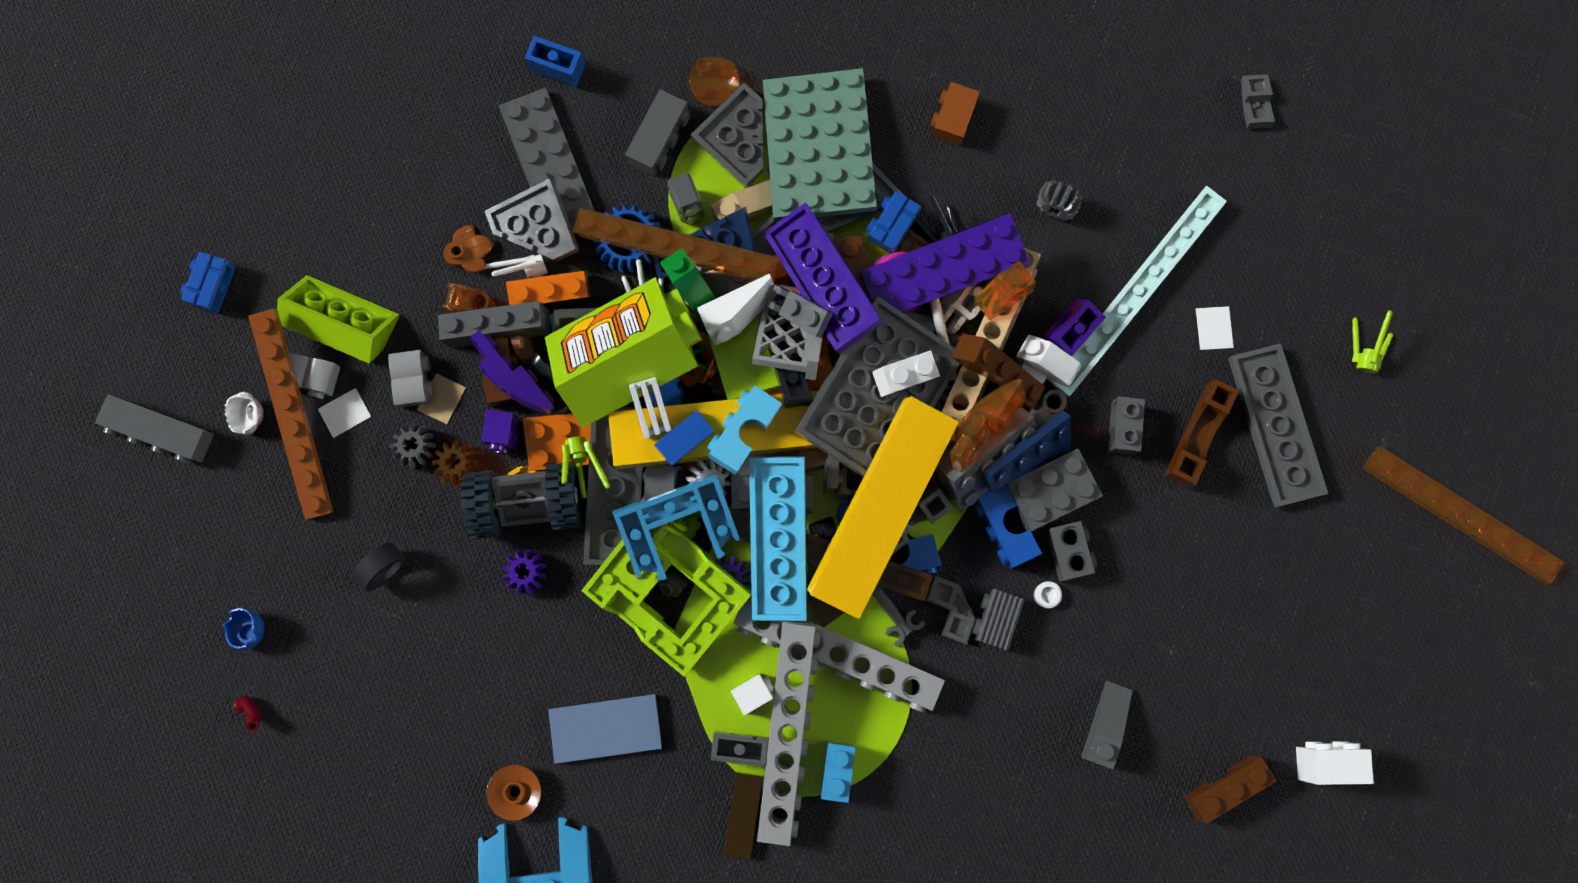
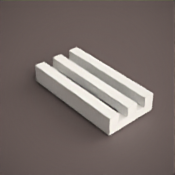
(656, 429)

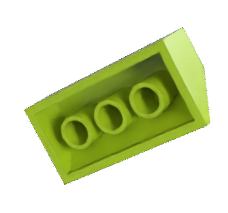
(336, 318)

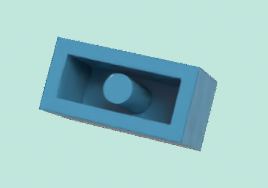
(838, 772)

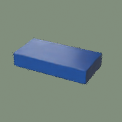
(684, 438)

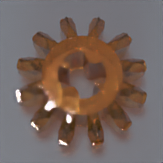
(450, 455)

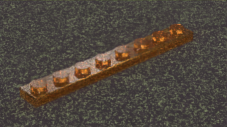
(665, 242)
(1463, 515)

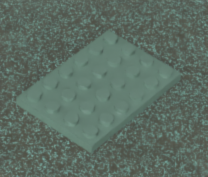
(819, 144)

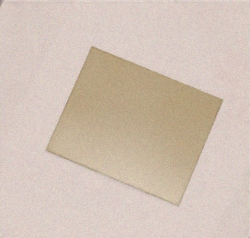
(444, 400)

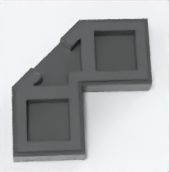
(951, 597)

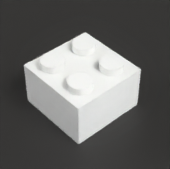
(1334, 763)

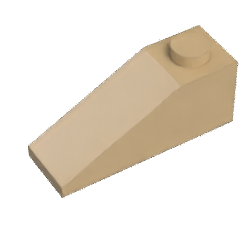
(755, 198)

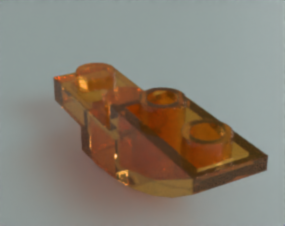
(986, 417)

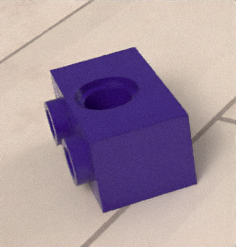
(1074, 326)

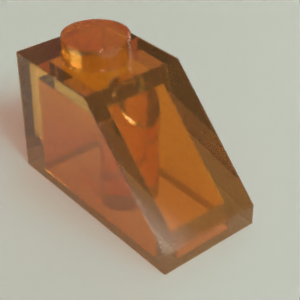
(1005, 290)

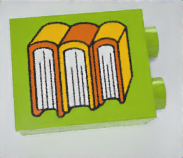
(620, 345)

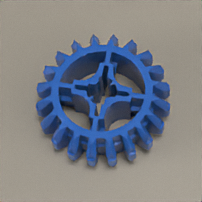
(614, 259)

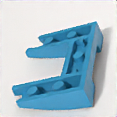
(699, 495)
(574, 858)

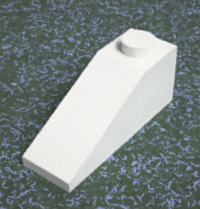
(735, 310)

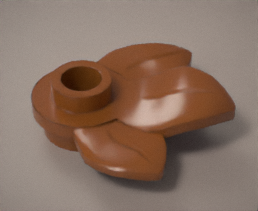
(472, 249)

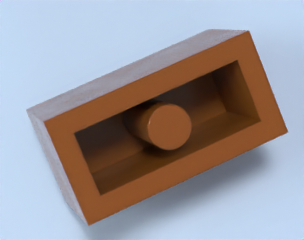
(955, 114)

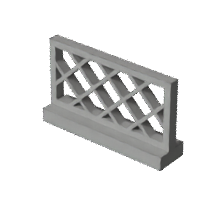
(811, 344)

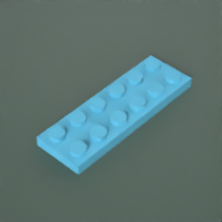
(778, 538)

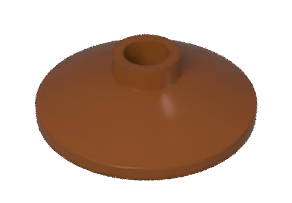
(500, 795)

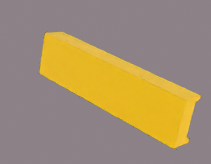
(634, 451)
(882, 506)

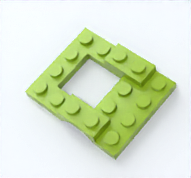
(622, 593)

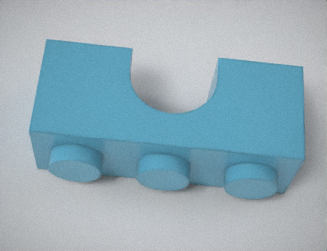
(755, 408)

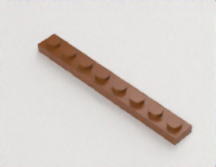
(290, 413)

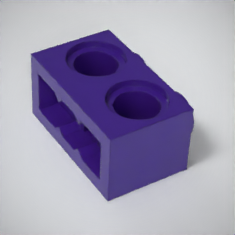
(502, 431)

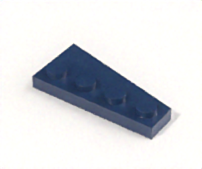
(729, 230)
(1032, 452)

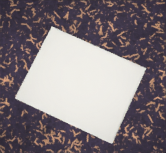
(1214, 328)
(344, 412)

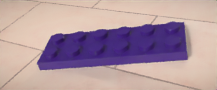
(947, 265)
(823, 276)

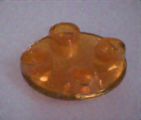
(713, 80)

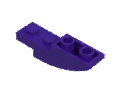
(516, 384)

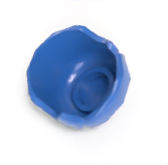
(243, 628)

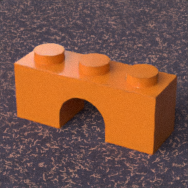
(549, 288)

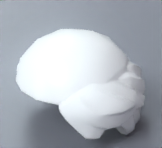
(243, 413)

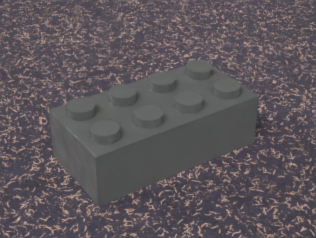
(966, 487)

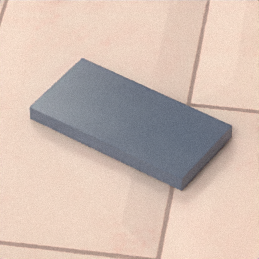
(605, 728)

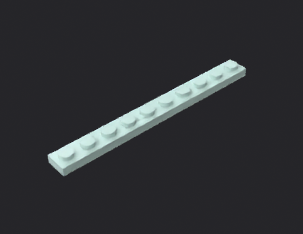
(1145, 282)

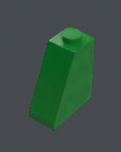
(688, 280)

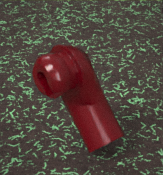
(252, 712)

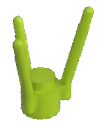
(1371, 359)
(577, 450)

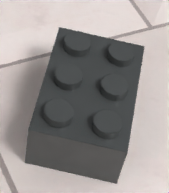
(1053, 490)

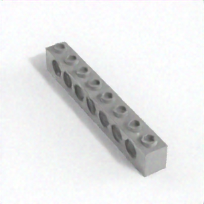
(928, 684)
(771, 828)

